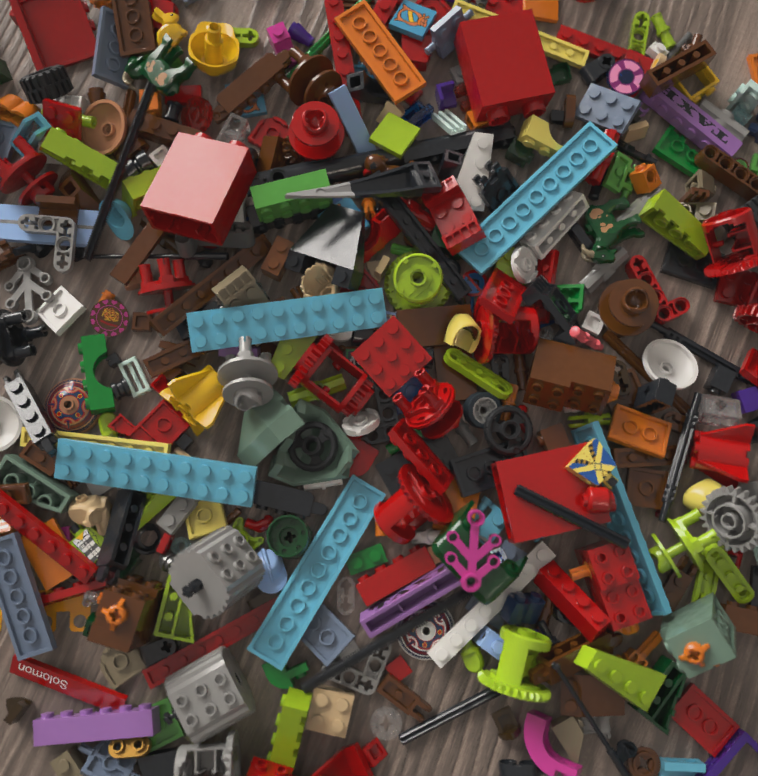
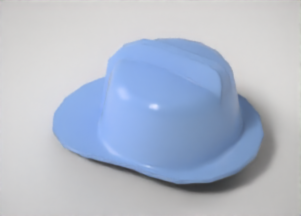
(275, 572)

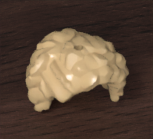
(318, 281)

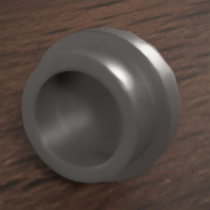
(165, 560)

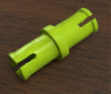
(663, 31)

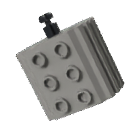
(216, 572)
(209, 695)

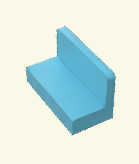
(681, 766)

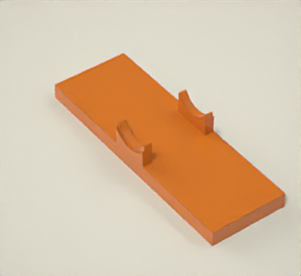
(380, 52)

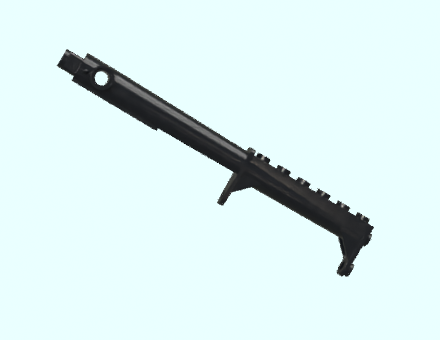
(352, 166)

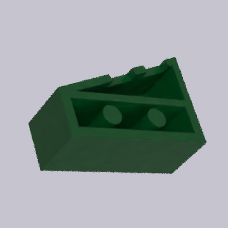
(665, 700)

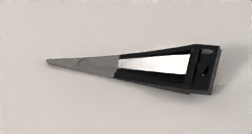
(404, 181)

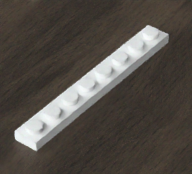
(481, 614)

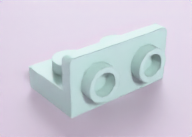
(746, 96)

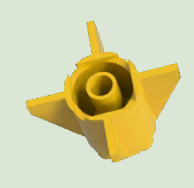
(196, 397)

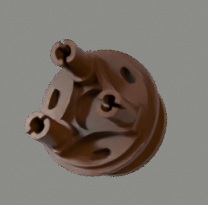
(310, 79)
(628, 307)

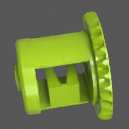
(407, 294)
(516, 659)

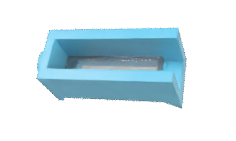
(32, 130)

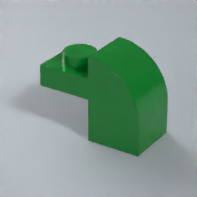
(284, 678)

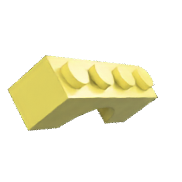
(536, 135)

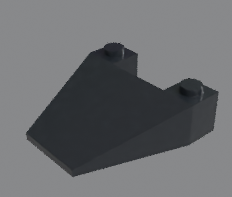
(334, 238)

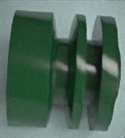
(281, 529)

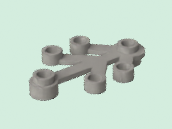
(27, 287)

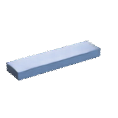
(351, 119)

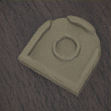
(120, 666)

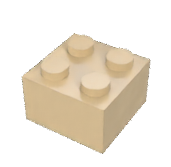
(330, 710)

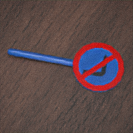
(476, 283)

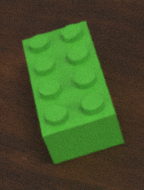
(271, 201)

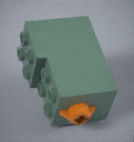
(699, 636)

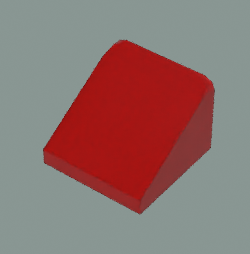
(374, 752)

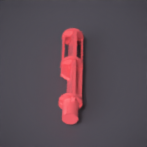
(586, 338)

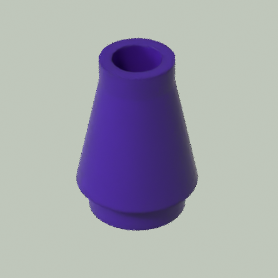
(300, 35)

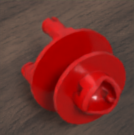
(316, 131)
(24, 171)
(167, 282)
(433, 408)

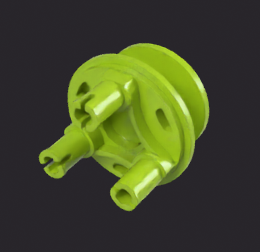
(691, 545)

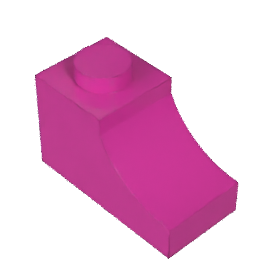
(280, 39)

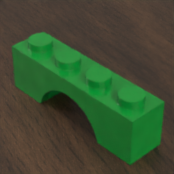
(94, 351)

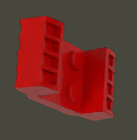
(454, 216)

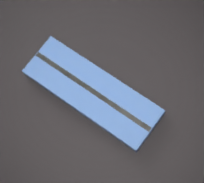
(13, 233)

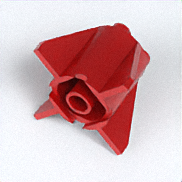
(723, 453)

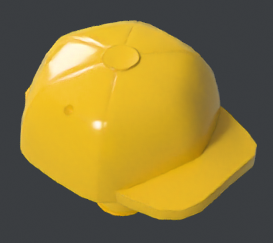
(214, 48)

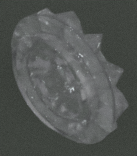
(393, 717)

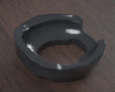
(138, 545)

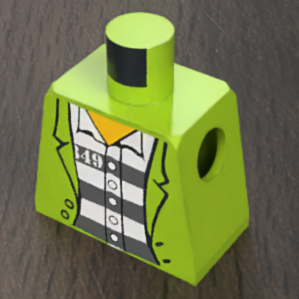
(87, 541)

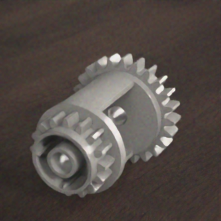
(733, 516)

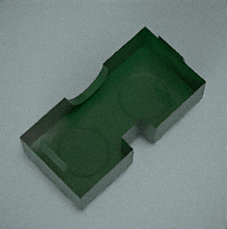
(560, 74)

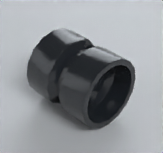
(139, 165)

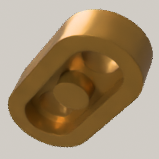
(128, 748)

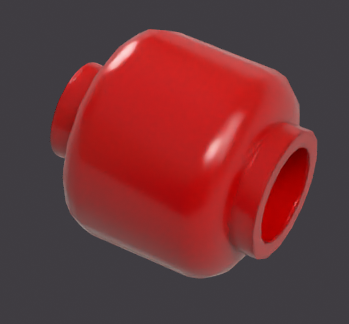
(598, 499)

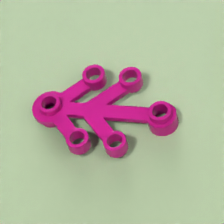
(473, 554)

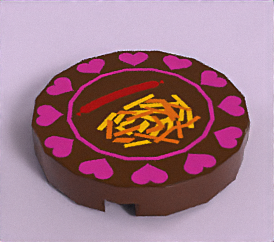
(109, 317)

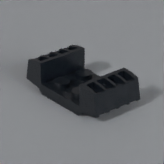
(557, 304)

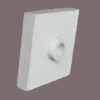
(61, 311)

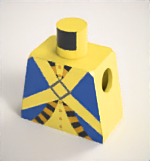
(593, 465)

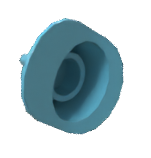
(120, 220)

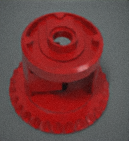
(744, 249)
(503, 337)
(411, 507)

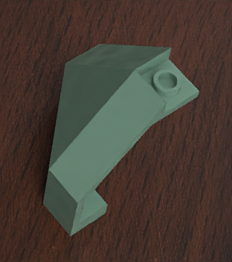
(266, 428)
(285, 470)

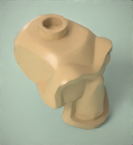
(91, 511)

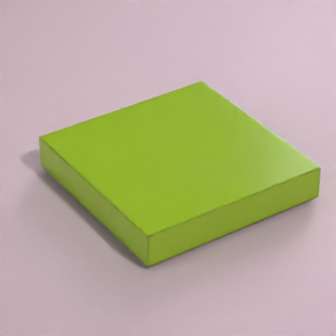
(394, 135)

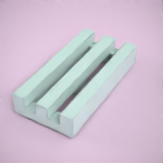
(450, 120)
(142, 391)

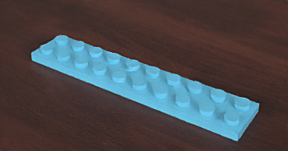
(538, 196)
(286, 319)
(155, 472)
(625, 523)
(316, 573)

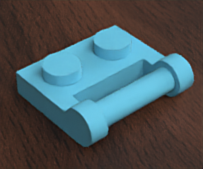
(493, 522)

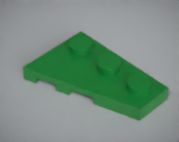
(676, 152)

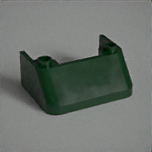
(497, 579)

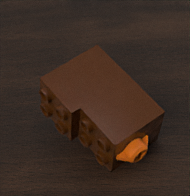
(570, 378)
(127, 613)

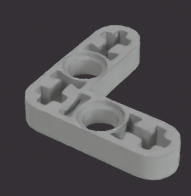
(58, 230)
(367, 673)

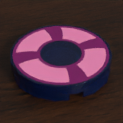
(625, 77)

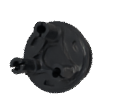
(15, 337)

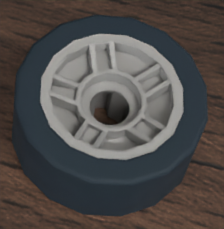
(473, 405)

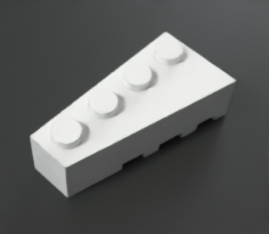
(476, 157)

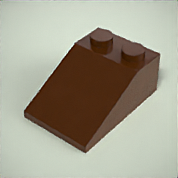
(594, 695)

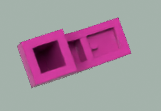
(540, 750)

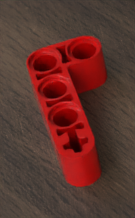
(667, 308)

